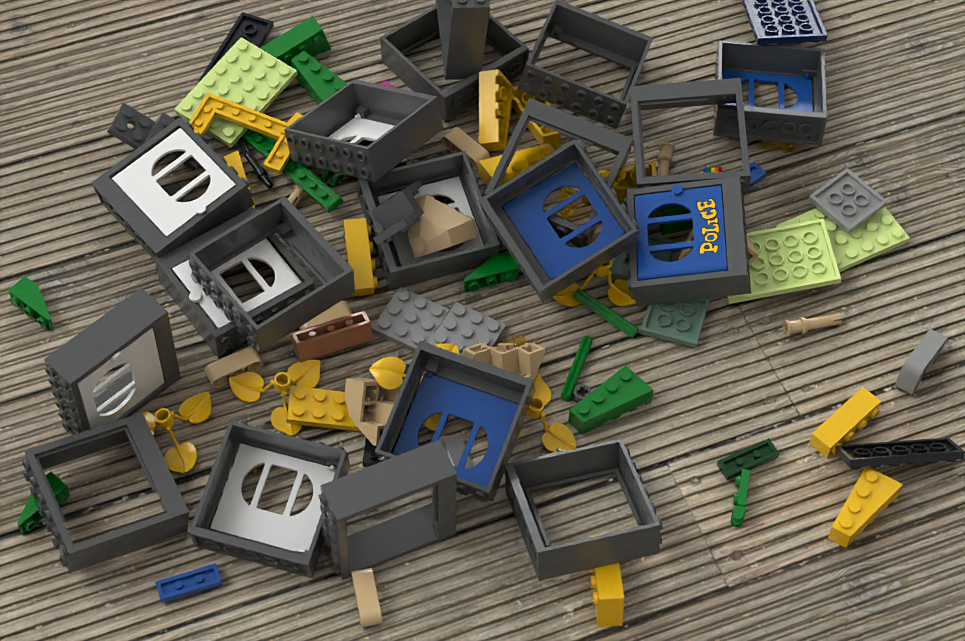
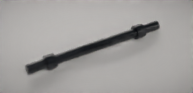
(260, 172)

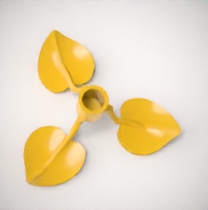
(617, 294)
(389, 374)
(250, 384)
(197, 410)
(558, 434)

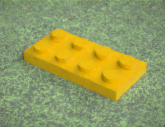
(319, 409)

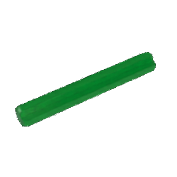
(605, 313)
(576, 368)

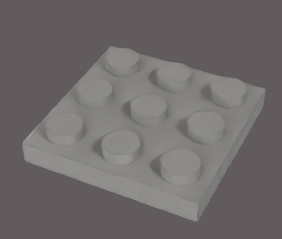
(847, 201)
(409, 319)
(467, 328)

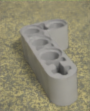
(920, 361)

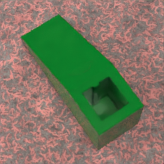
(495, 270)
(29, 298)
(31, 515)

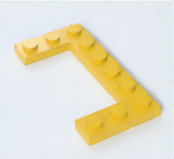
(248, 118)

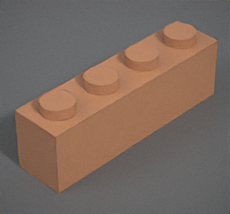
(332, 336)

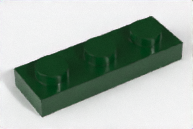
(747, 459)

